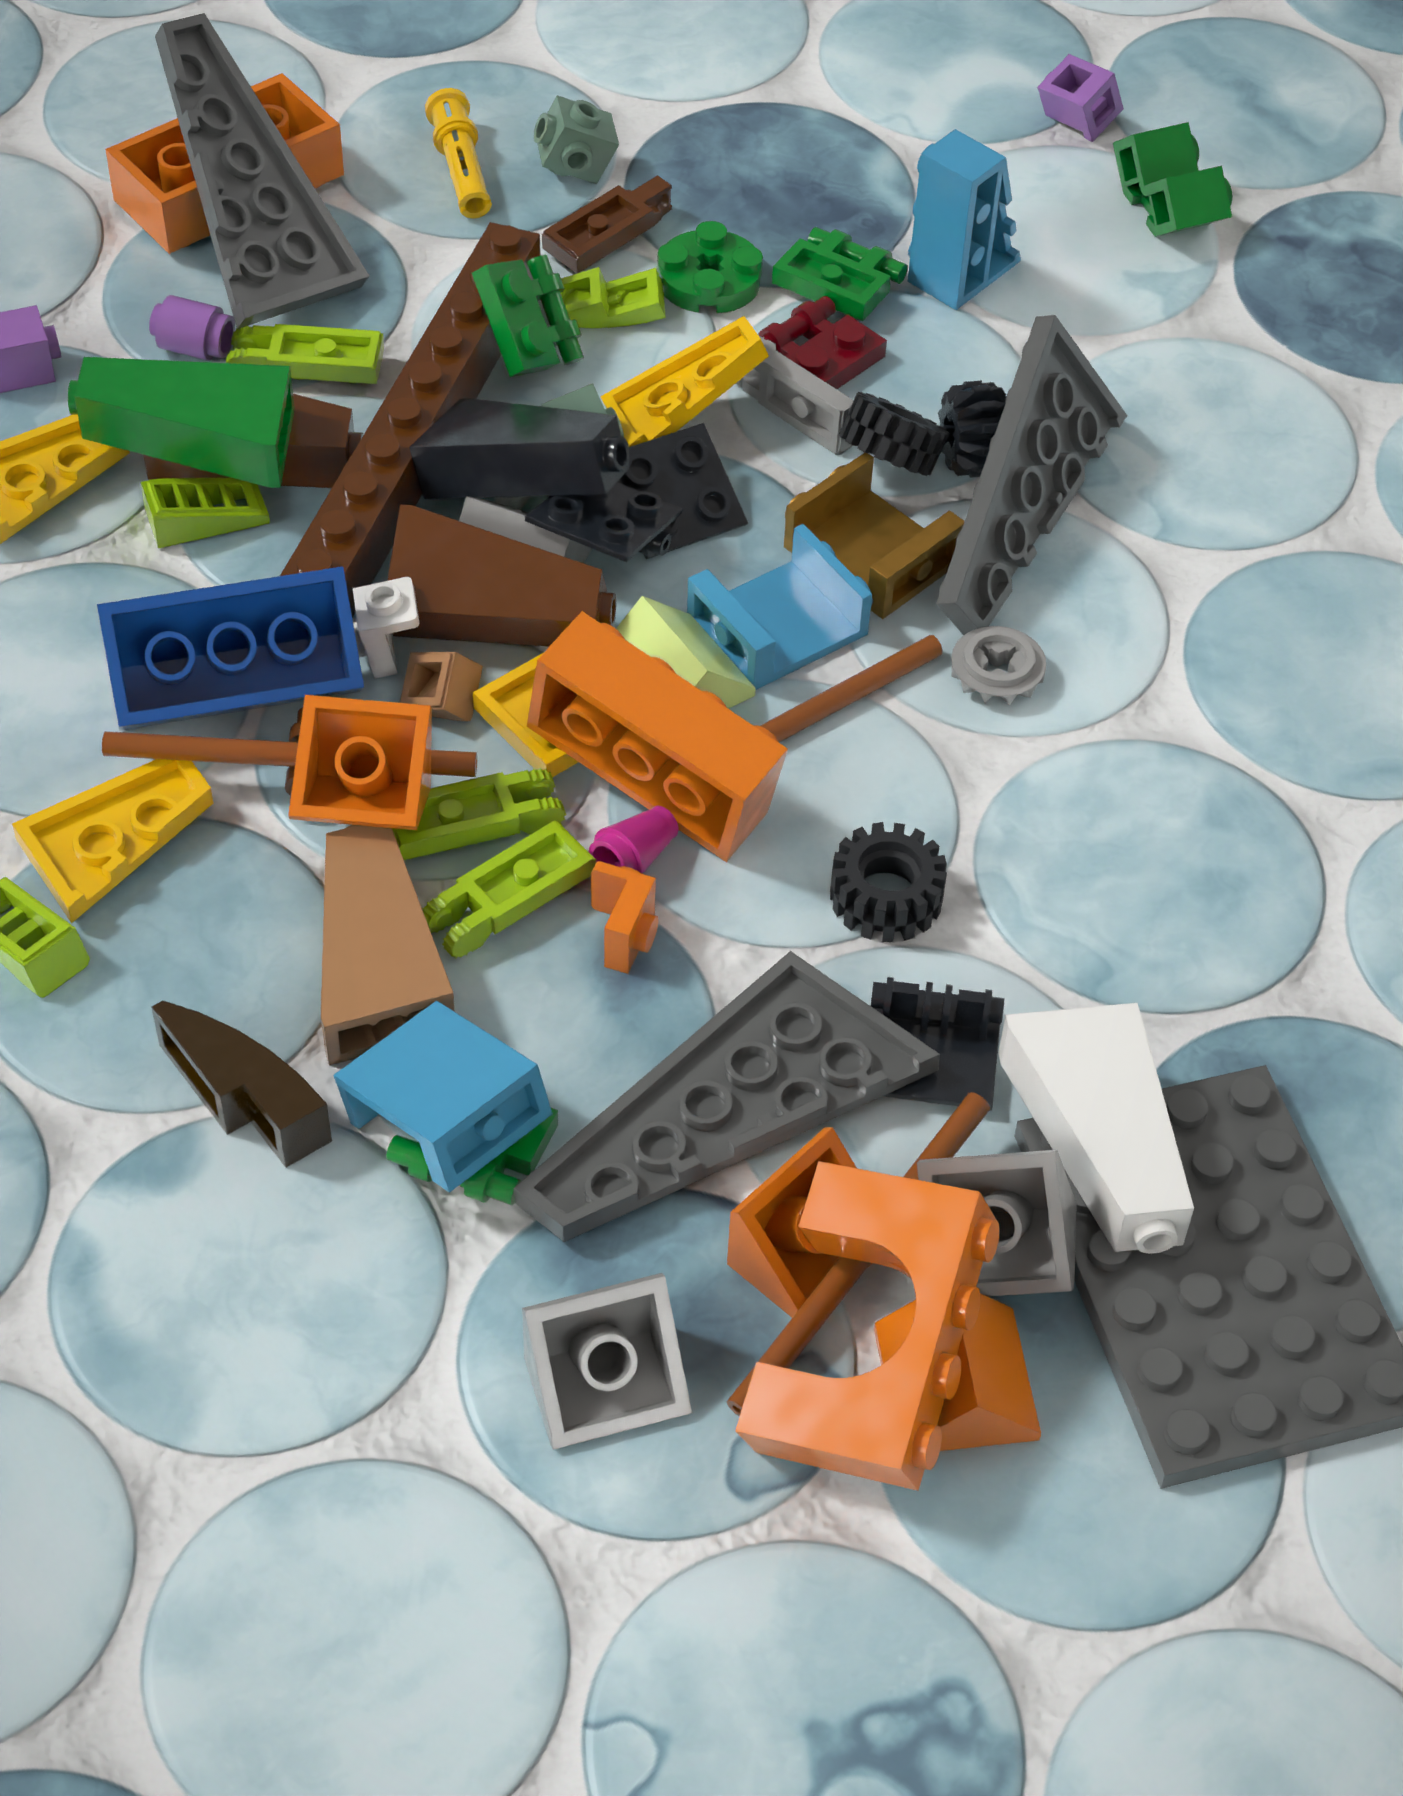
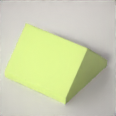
(686, 648)

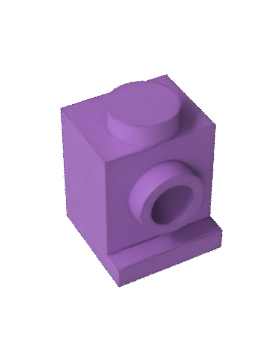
(1081, 96)

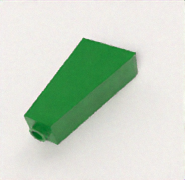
(190, 413)

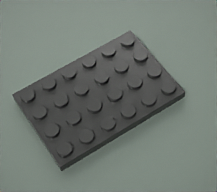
(1264, 1318)

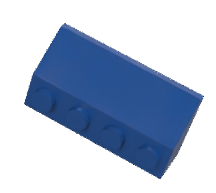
(230, 648)

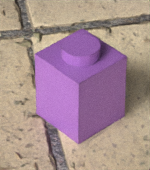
(26, 349)

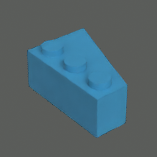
(961, 220)

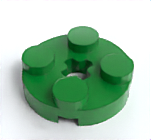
(710, 269)

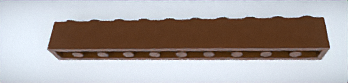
(448, 364)

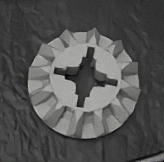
(998, 647)

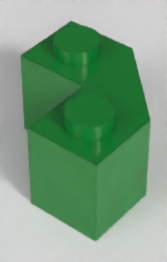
(1164, 177)

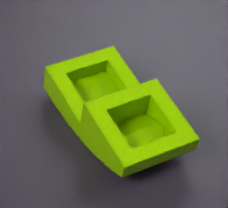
(613, 303)

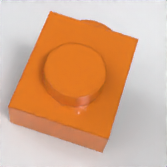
(631, 906)

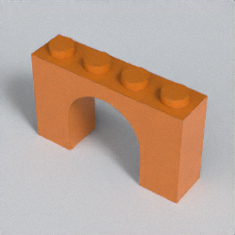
(887, 1418)

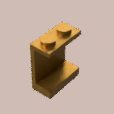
(873, 536)

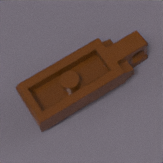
(607, 223)

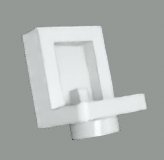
(379, 613)

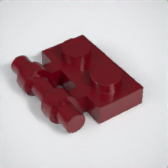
(833, 350)

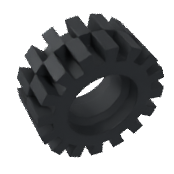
(893, 434)
(880, 908)

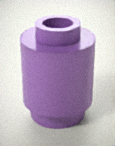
(191, 328)

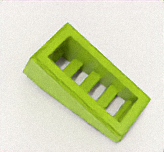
(184, 509)
(37, 942)

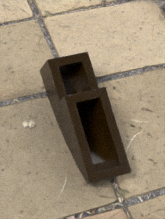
(243, 1082)

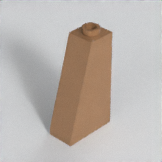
(376, 944)

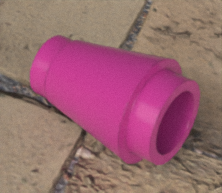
(636, 839)

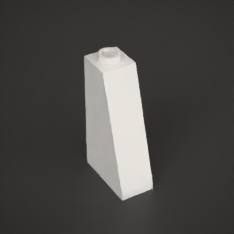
(1104, 1110)

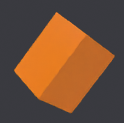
(362, 763)
(765, 1233)
(994, 1387)

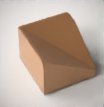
(443, 682)

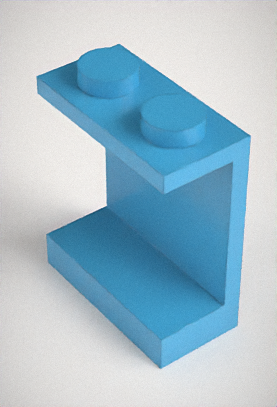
(784, 614)
(448, 1090)

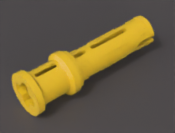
(469, 189)

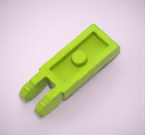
(312, 351)
(482, 812)
(508, 887)

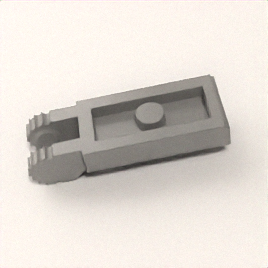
(799, 398)

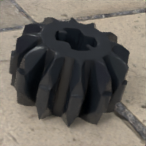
(971, 418)

